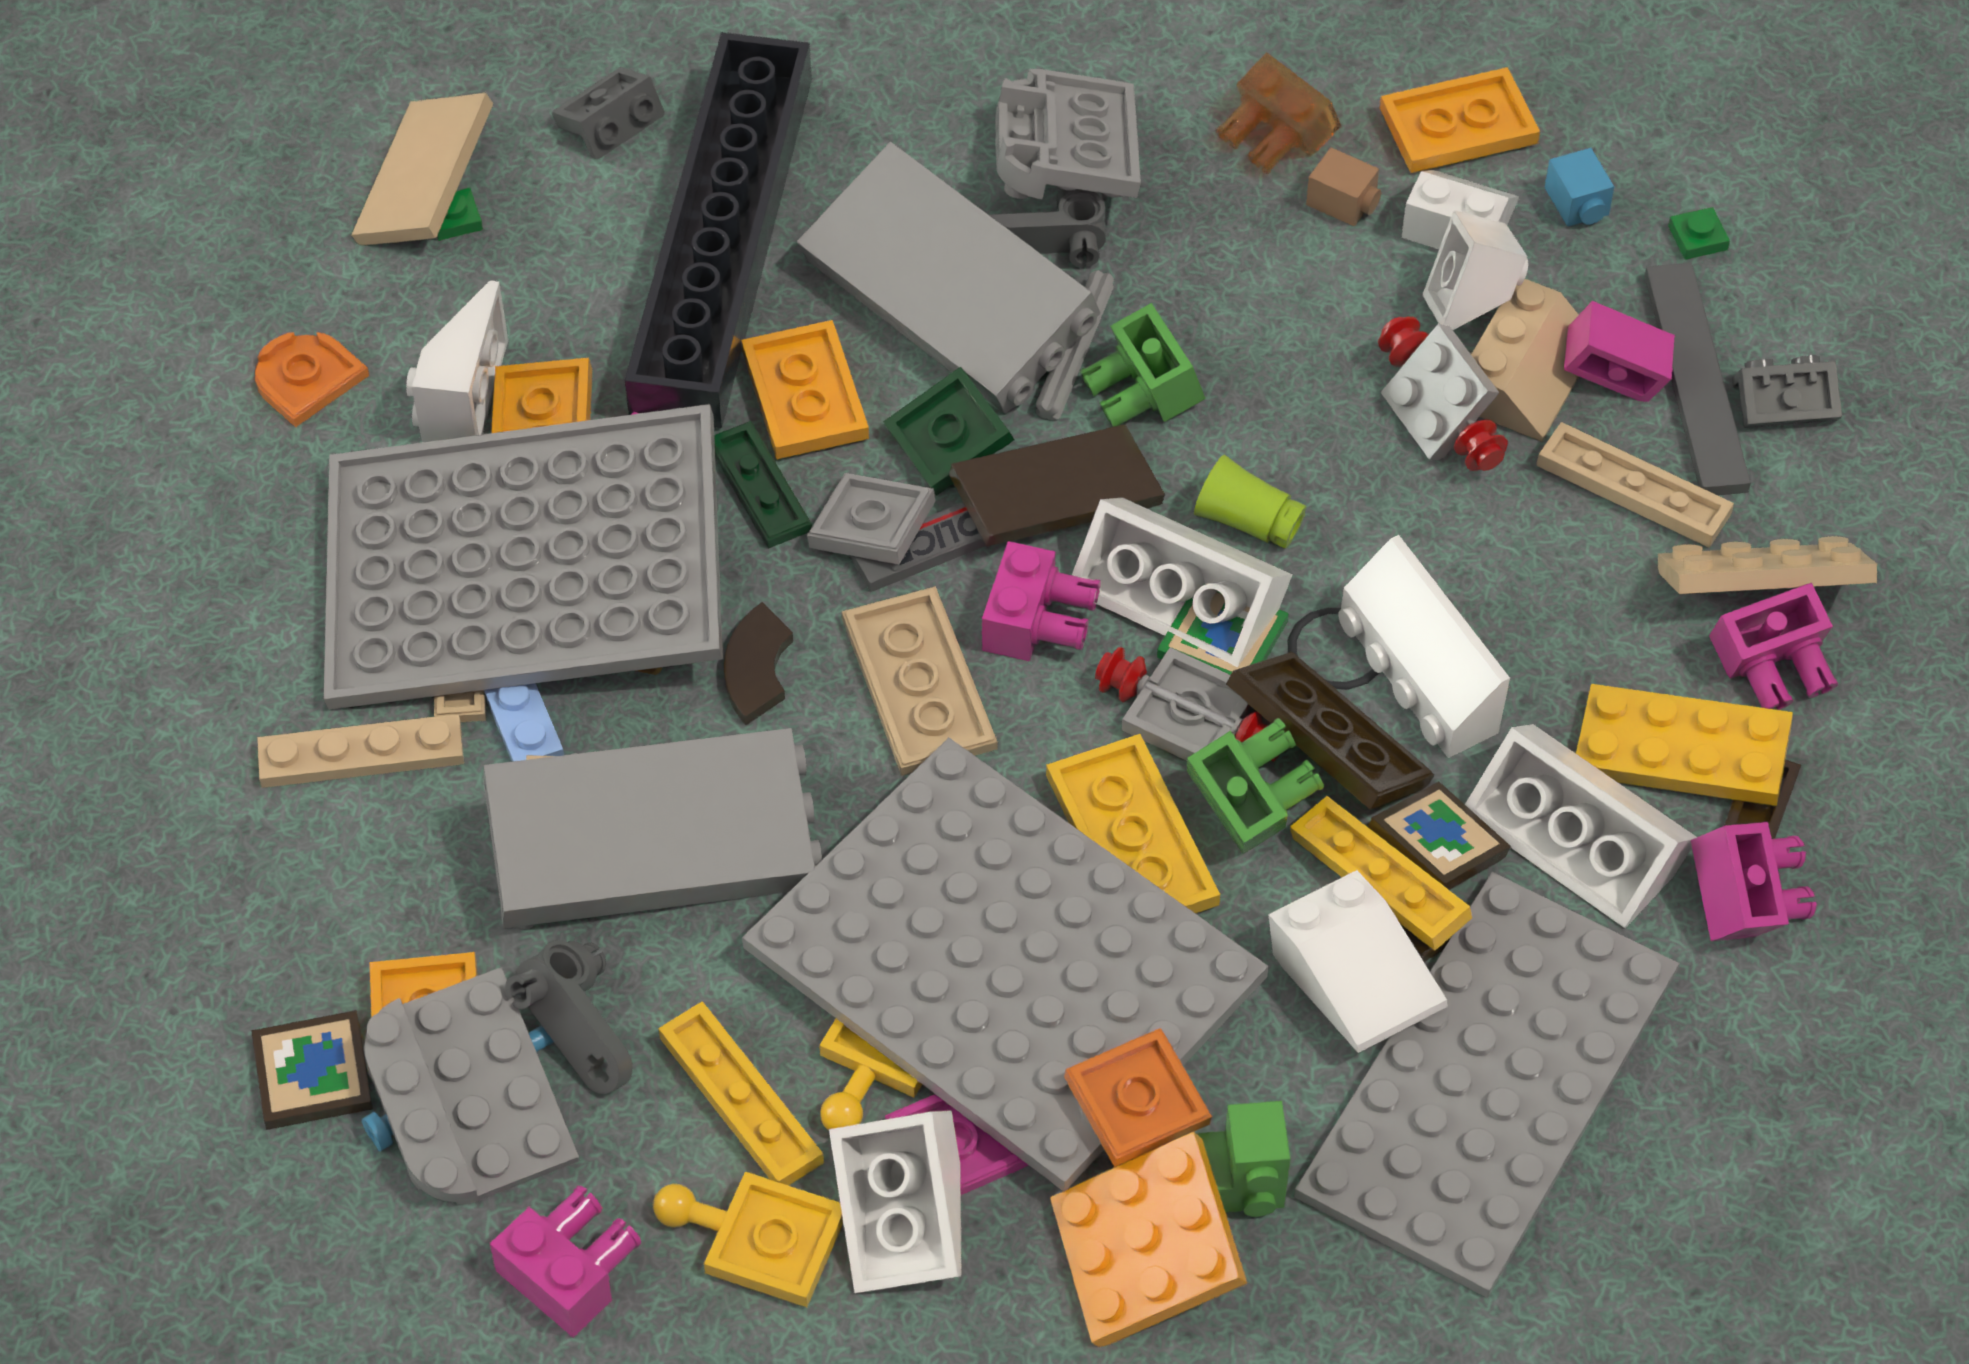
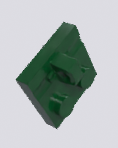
(947, 427)

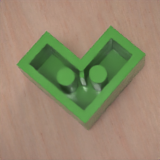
(1250, 1158)

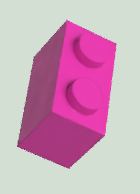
(1619, 352)

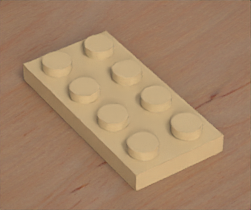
(1773, 567)

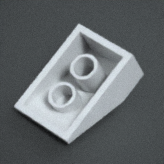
(458, 370)
(1354, 961)
(900, 1199)

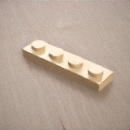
(1635, 484)
(360, 750)

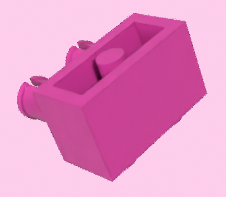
(1019, 600)
(1776, 630)
(1742, 881)
(553, 1272)

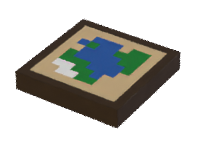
(1440, 835)
(311, 1070)

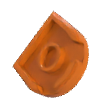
(305, 374)

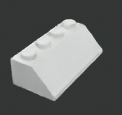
(1158, 564)
(1425, 649)
(1578, 824)

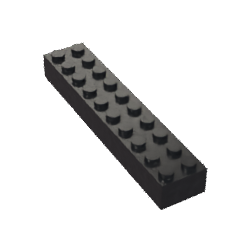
(720, 227)

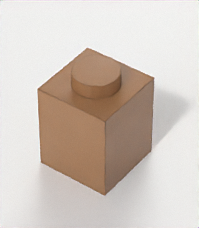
(1343, 187)

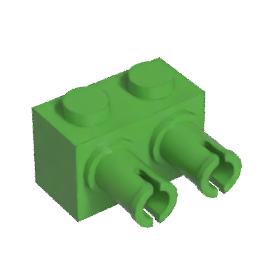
(1154, 360)
(1237, 792)

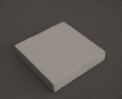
(871, 518)

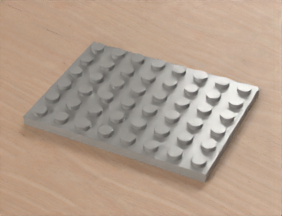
(522, 557)
(998, 953)

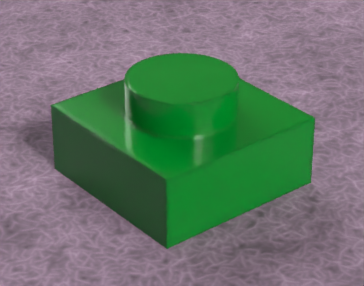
(461, 216)
(1698, 233)

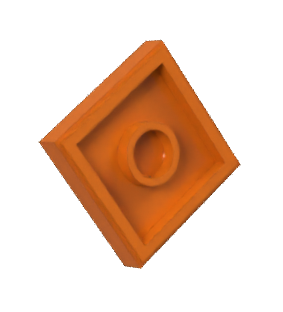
(1137, 1097)

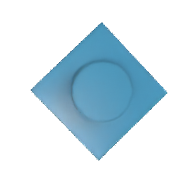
(1579, 187)

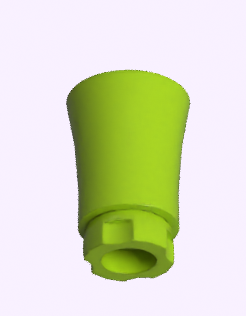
(1249, 504)

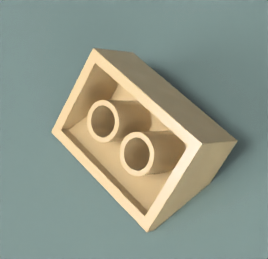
(1526, 359)

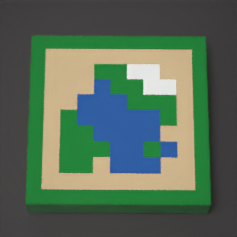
(1221, 635)

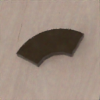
(752, 663)

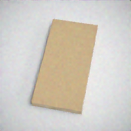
(422, 169)
(918, 677)

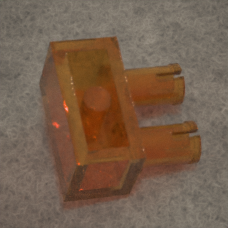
(1288, 104)

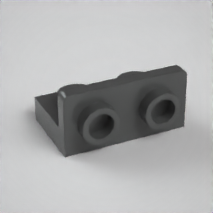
(611, 110)
(1788, 393)

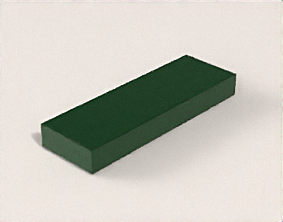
(760, 485)

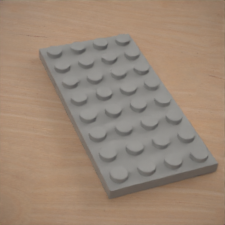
(1490, 1095)

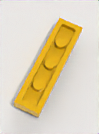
(1411, 893)
(741, 1095)

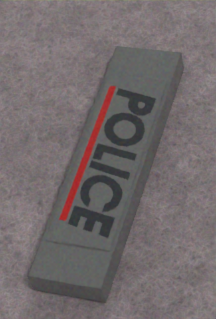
(937, 541)

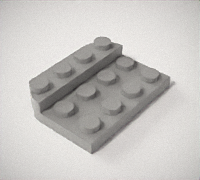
(1067, 135)
(466, 1091)

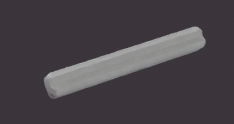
(1062, 378)

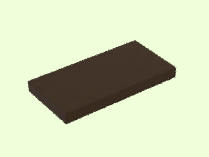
(1053, 483)
(1331, 729)

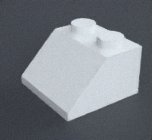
(1440, 194)
(1474, 269)

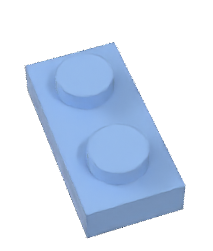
(523, 721)

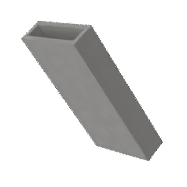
(950, 277)
(649, 827)

